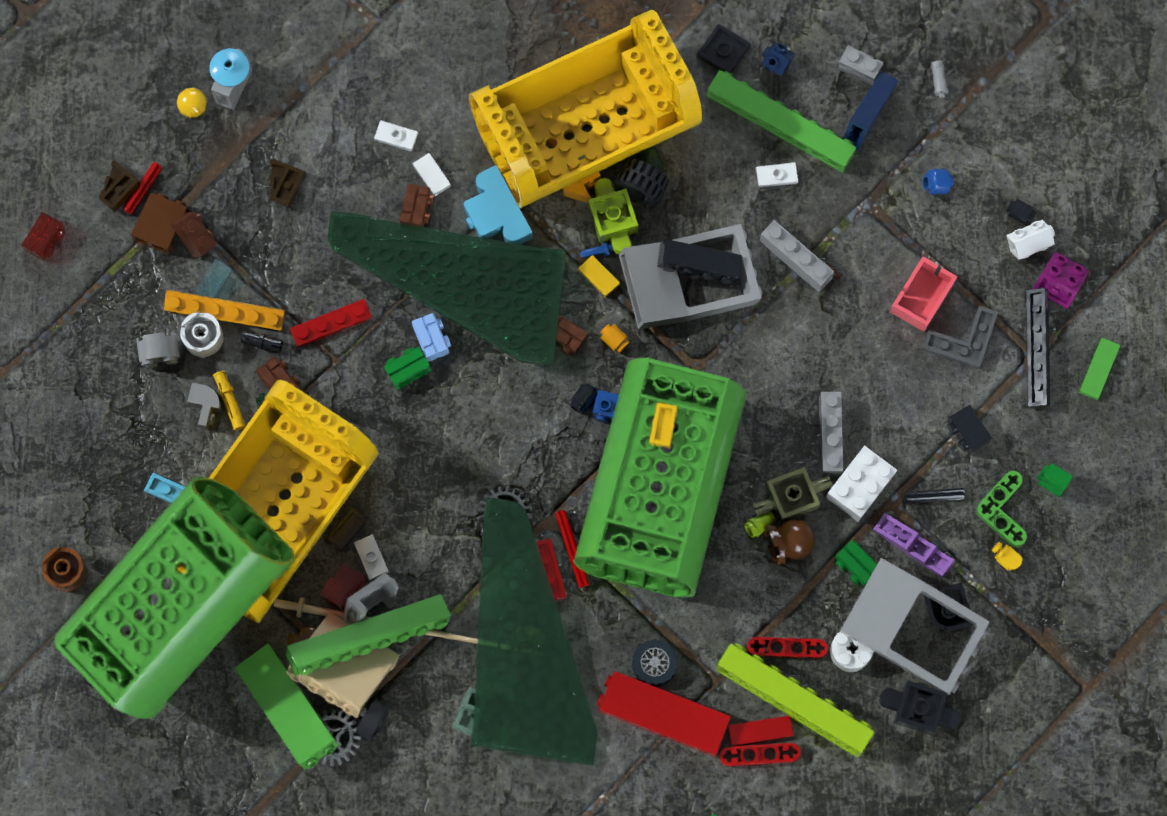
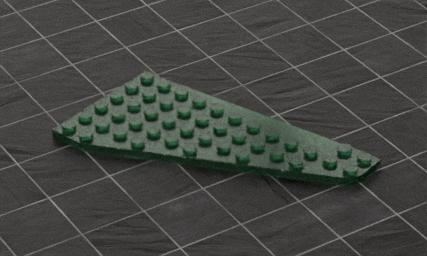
(482, 284)
(525, 670)

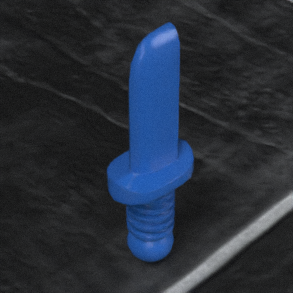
(597, 250)

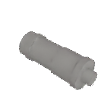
(940, 82)

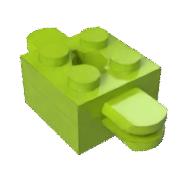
(612, 215)

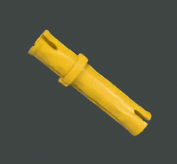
(226, 392)

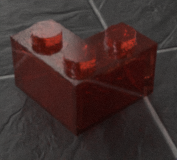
(342, 586)

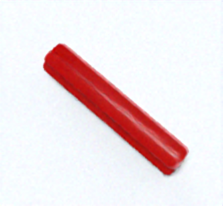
(146, 183)

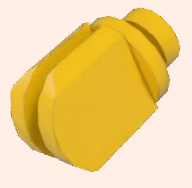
(1007, 556)

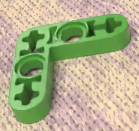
(996, 512)

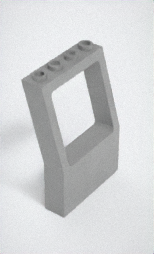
(658, 294)
(883, 610)

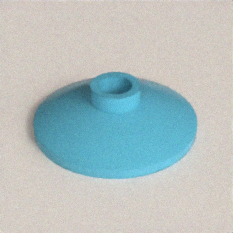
(231, 75)

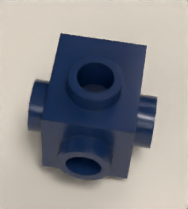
(777, 58)

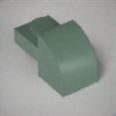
(465, 714)

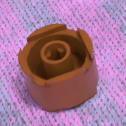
(75, 566)

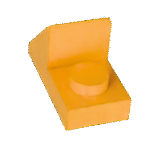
(578, 189)

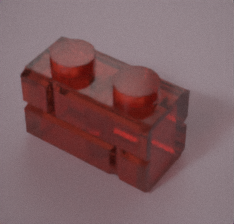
(43, 237)

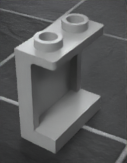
(380, 590)

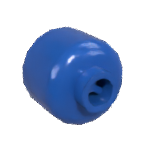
(937, 181)

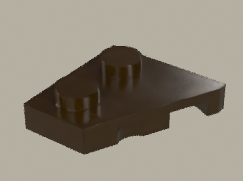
(285, 182)
(118, 187)

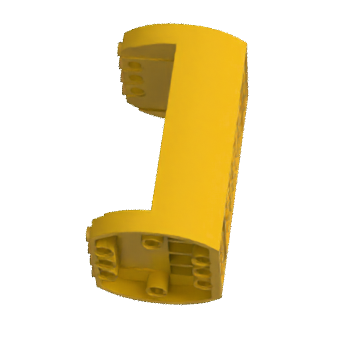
(625, 70)
(288, 438)

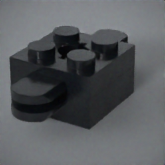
(920, 708)

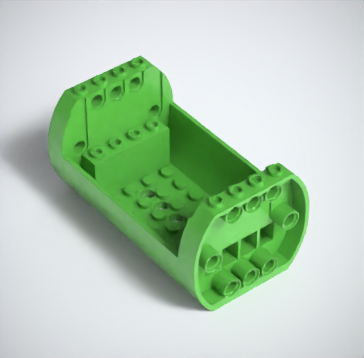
(665, 547)
(229, 566)

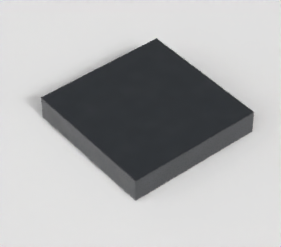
(723, 49)

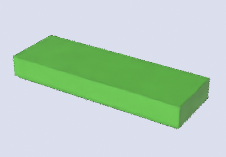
(1099, 368)

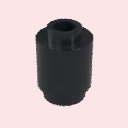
(1021, 211)
(583, 398)

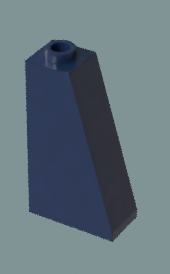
(870, 109)

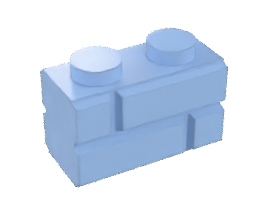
(430, 336)

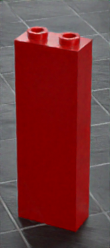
(663, 713)

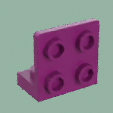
(1062, 279)

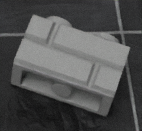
(860, 65)

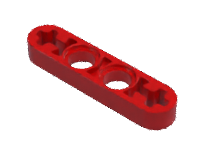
(787, 647)
(760, 758)

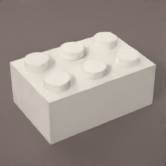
(861, 483)

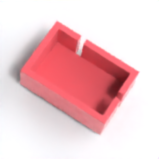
(923, 294)

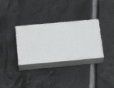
(431, 174)

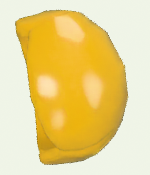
(191, 102)

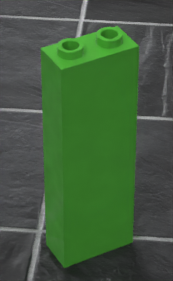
(287, 707)

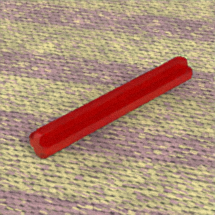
(571, 546)

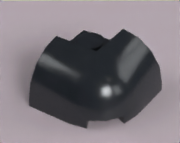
(943, 617)

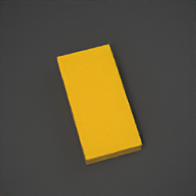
(598, 276)
(663, 425)

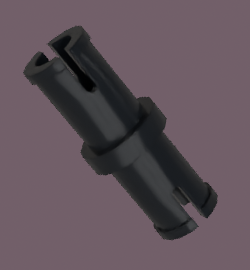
(262, 341)

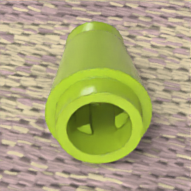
(756, 525)

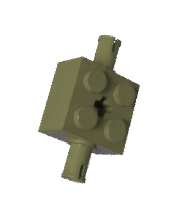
(797, 483)

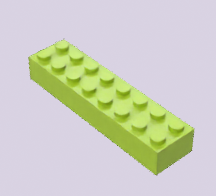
(794, 700)

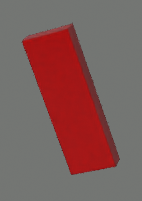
(552, 569)
(760, 730)

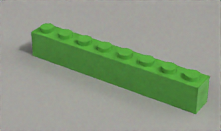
(781, 121)
(368, 635)

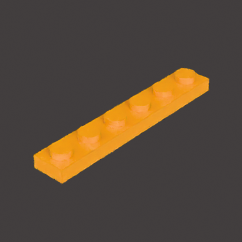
(225, 310)

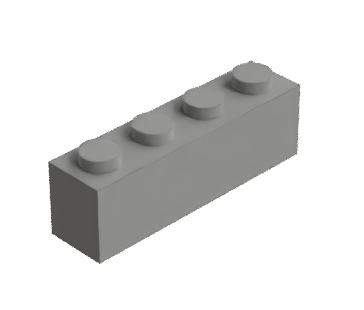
(796, 256)
(831, 433)

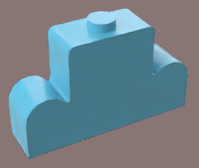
(496, 210)

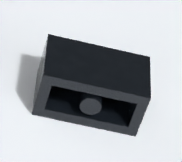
(968, 429)

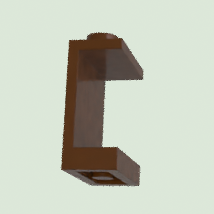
(155, 222)

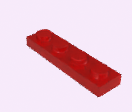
(331, 323)

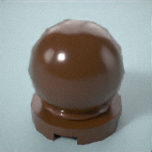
(791, 540)

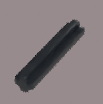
(934, 495)

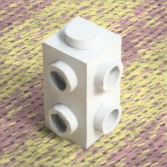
(1031, 239)

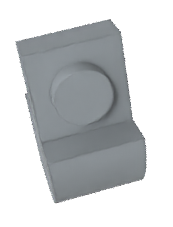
(207, 400)

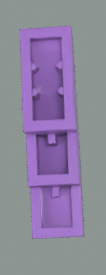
(914, 545)

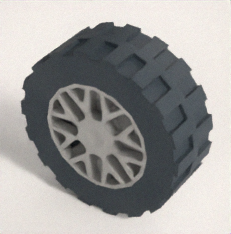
(654, 663)

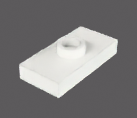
(396, 136)
(776, 175)
(371, 557)

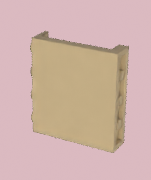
(348, 682)

